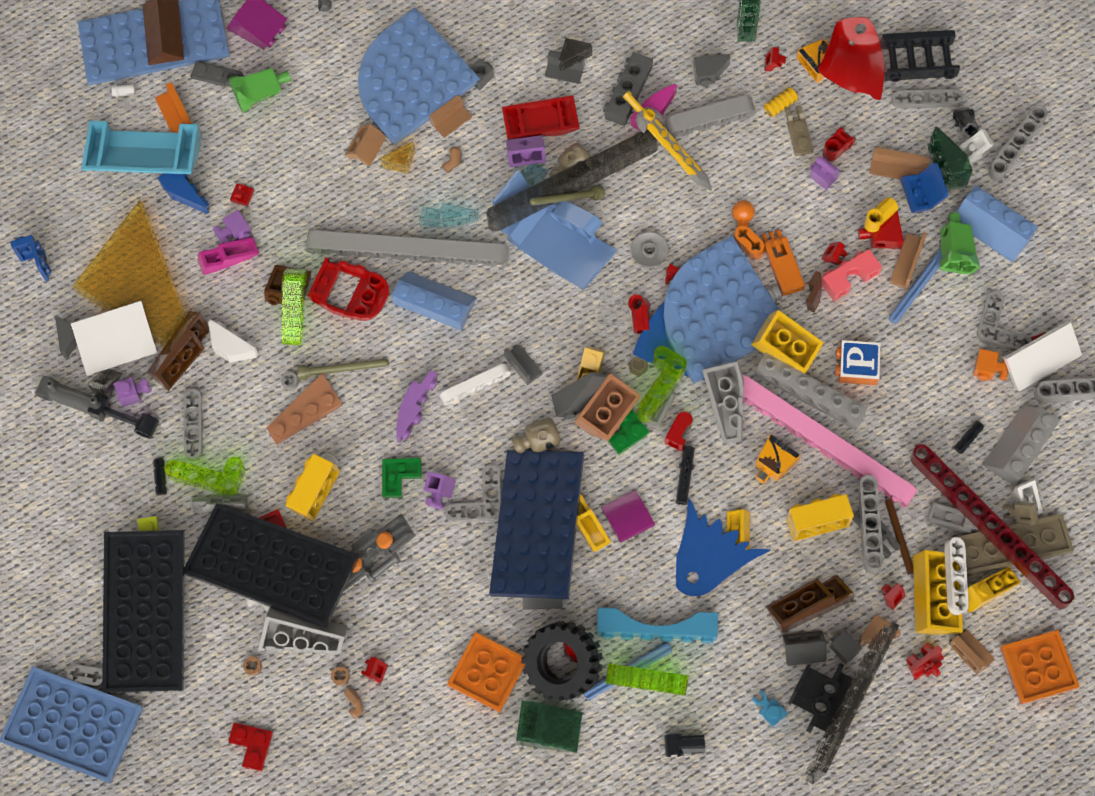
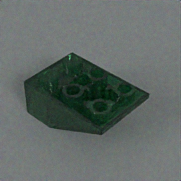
(951, 160)
(548, 727)

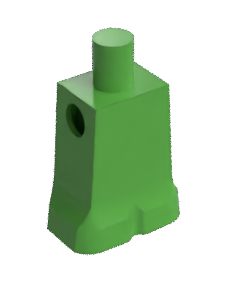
(257, 87)
(958, 247)

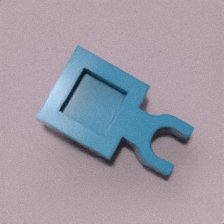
(771, 711)

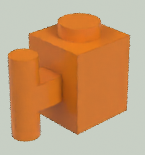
(987, 365)

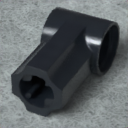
(966, 122)
(679, 745)

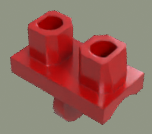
(928, 664)

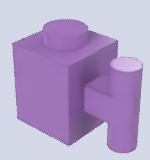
(824, 172)
(235, 226)
(129, 391)
(440, 487)

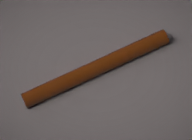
(899, 536)

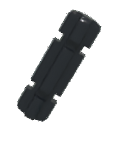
(969, 437)
(159, 476)

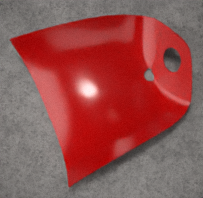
(858, 65)

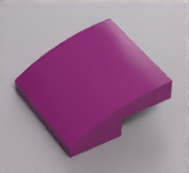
(627, 516)

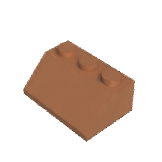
(607, 408)

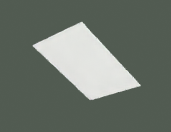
(113, 338)

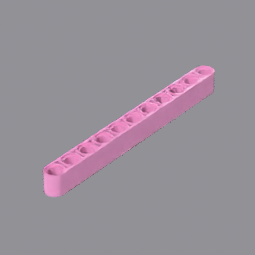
(826, 441)

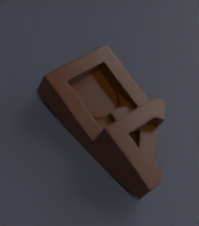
(815, 287)

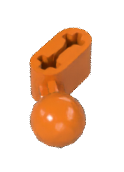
(743, 213)

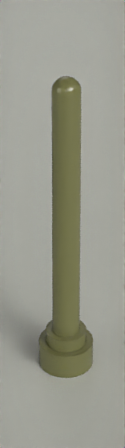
(595, 192)
(304, 371)

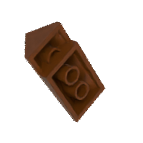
(163, 31)
(180, 351)
(809, 602)

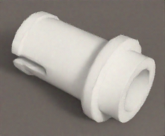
(123, 90)

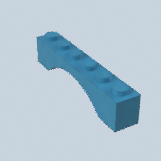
(700, 626)

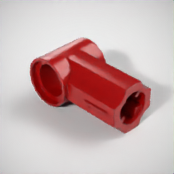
(639, 315)

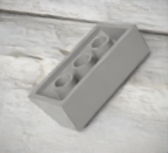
(1021, 443)

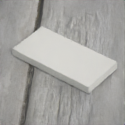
(1042, 356)

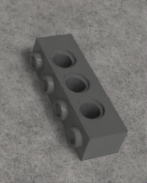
(635, 64)

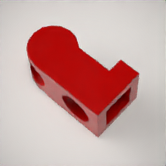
(680, 426)

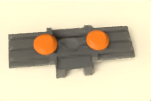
(375, 543)

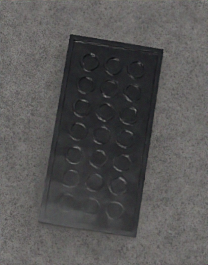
(271, 565)
(143, 611)

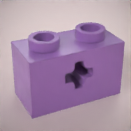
(526, 151)

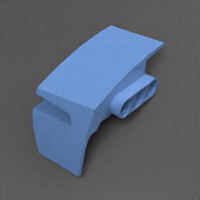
(558, 237)

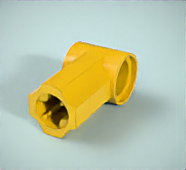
(880, 214)

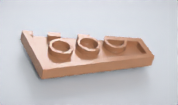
(305, 410)

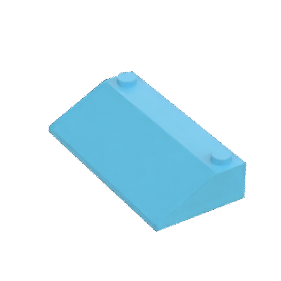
(141, 150)

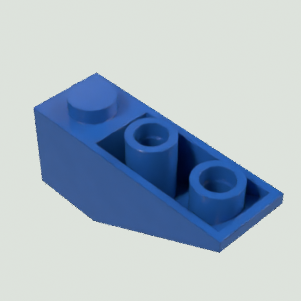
(180, 190)

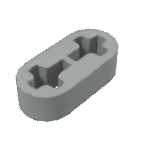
(86, 680)

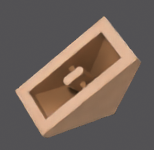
(873, 628)

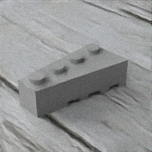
(292, 633)

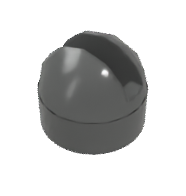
(323, 5)

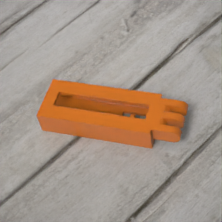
(783, 267)

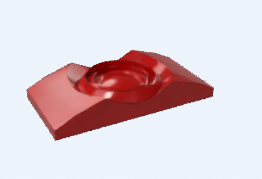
(541, 117)

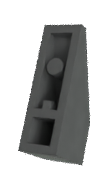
(576, 396)

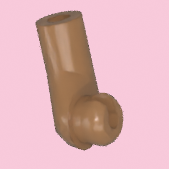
(455, 159)
(356, 702)

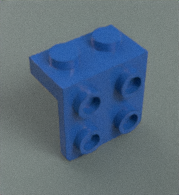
(924, 189)
(28, 248)

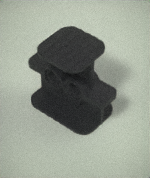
(811, 691)

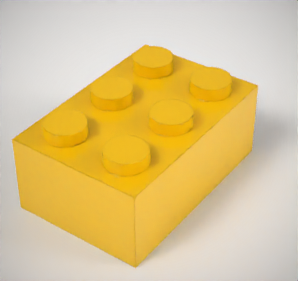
(787, 341)
(312, 487)
(819, 517)

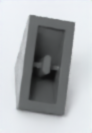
(65, 336)

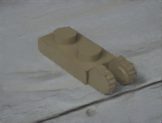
(799, 132)

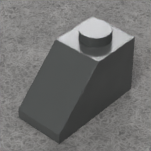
(710, 68)

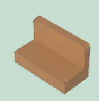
(450, 116)
(365, 144)
(971, 652)

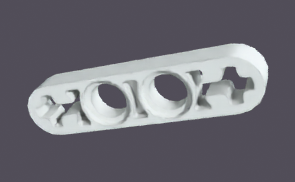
(474, 384)
(959, 576)

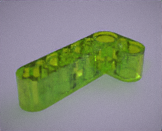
(292, 306)
(659, 387)
(204, 474)
(647, 679)

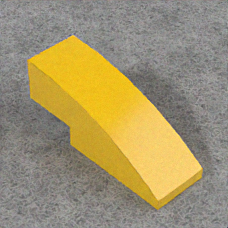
(590, 527)

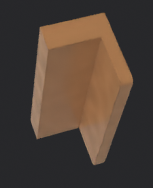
(896, 163)
(907, 260)

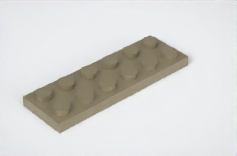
(1046, 538)

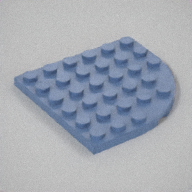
(410, 76)
(715, 308)

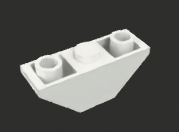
(229, 344)

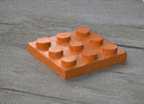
(1039, 667)
(487, 672)

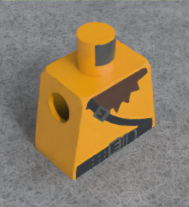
(811, 58)
(775, 460)

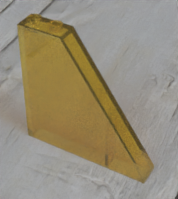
(132, 271)

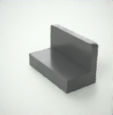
(571, 74)
(522, 364)
(805, 648)

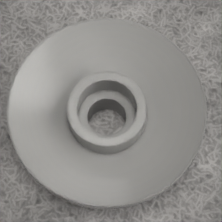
(649, 241)

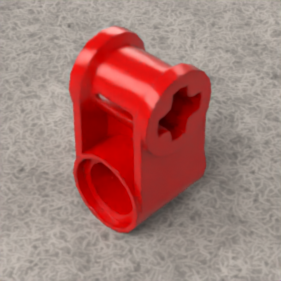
(839, 143)

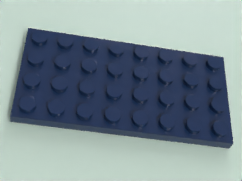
(537, 525)

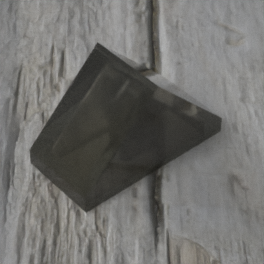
(573, 52)
(103, 382)

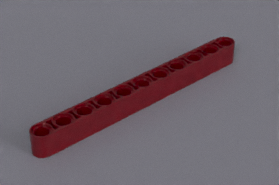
(993, 535)

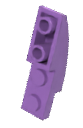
(409, 410)

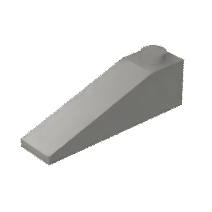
(726, 390)

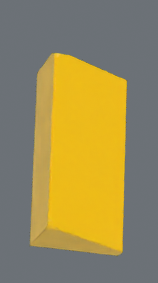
(739, 521)

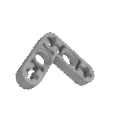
(991, 326)
(482, 507)

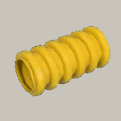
(781, 102)

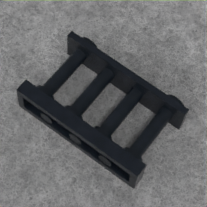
(919, 39)

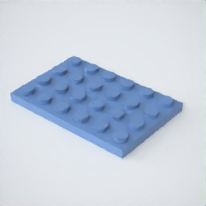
(71, 724)

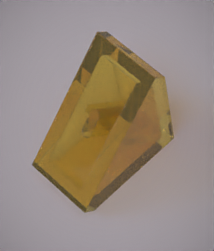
(400, 159)

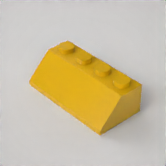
(930, 595)

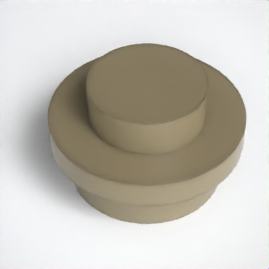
(638, 366)

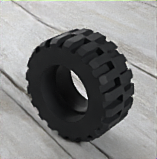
(538, 668)

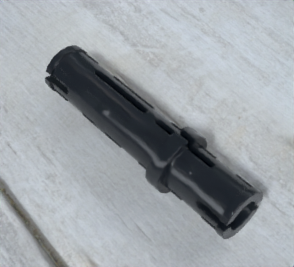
(688, 453)

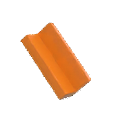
(172, 109)

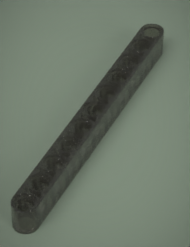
(572, 179)

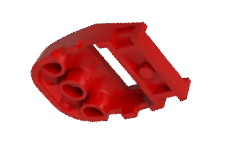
(367, 298)

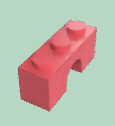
(863, 265)

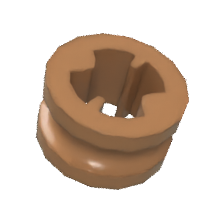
(250, 672)
(339, 682)

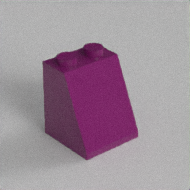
(257, 23)

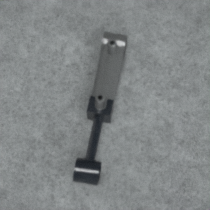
(95, 405)

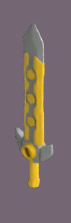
(648, 119)

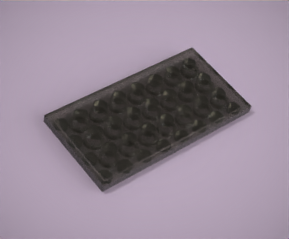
(851, 702)

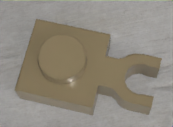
(1023, 511)

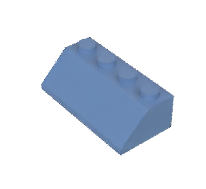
(996, 223)
(433, 300)

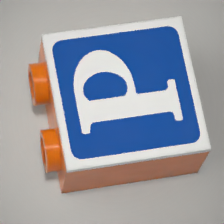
(858, 362)

